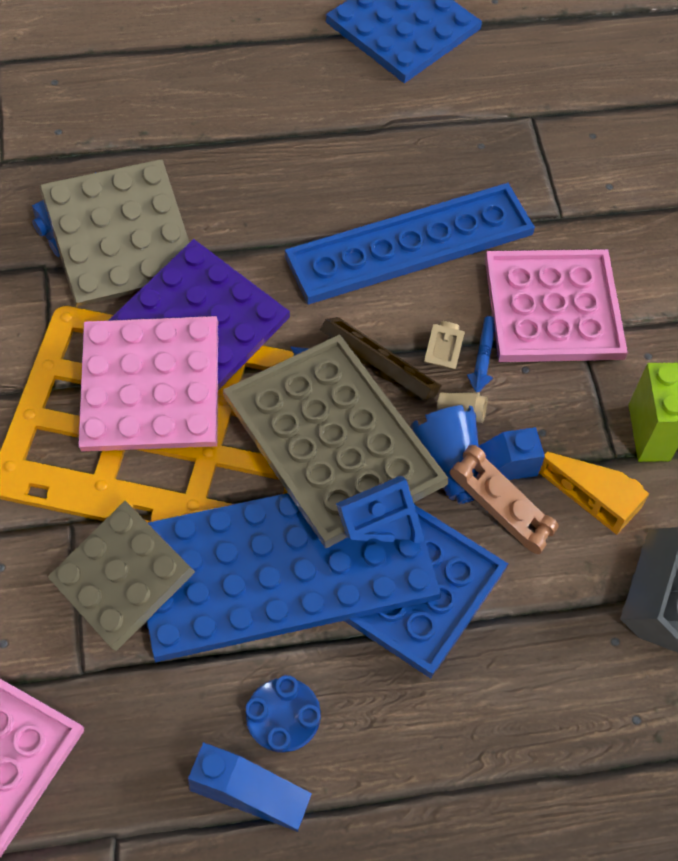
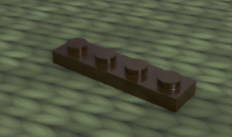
(390, 365)

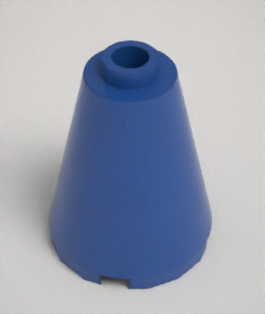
(446, 439)

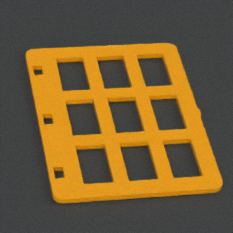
(101, 493)

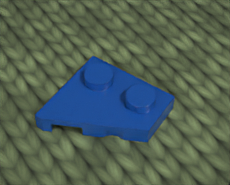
(381, 513)

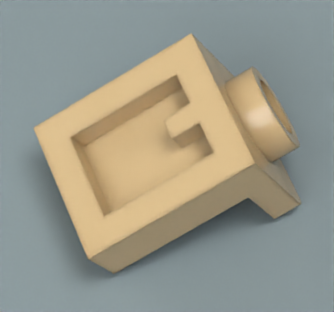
(444, 345)

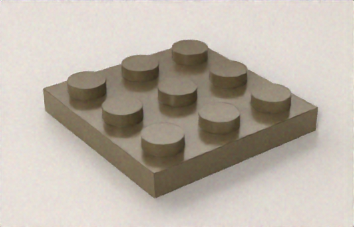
(120, 575)

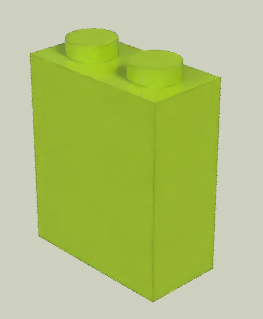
(656, 413)

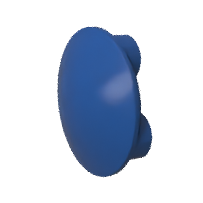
(283, 714)

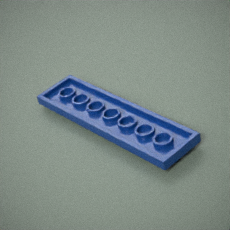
(408, 243)

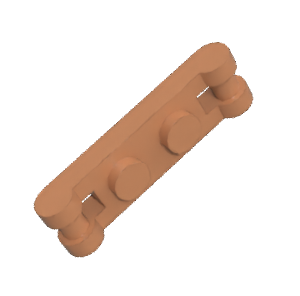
(503, 500)

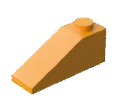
(597, 489)

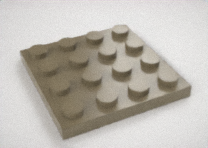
(114, 229)

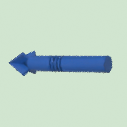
(479, 378)

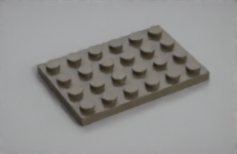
(330, 433)

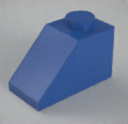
(515, 453)

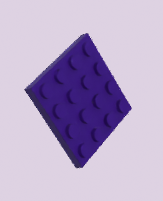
(205, 286)

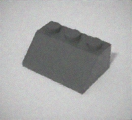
(653, 594)

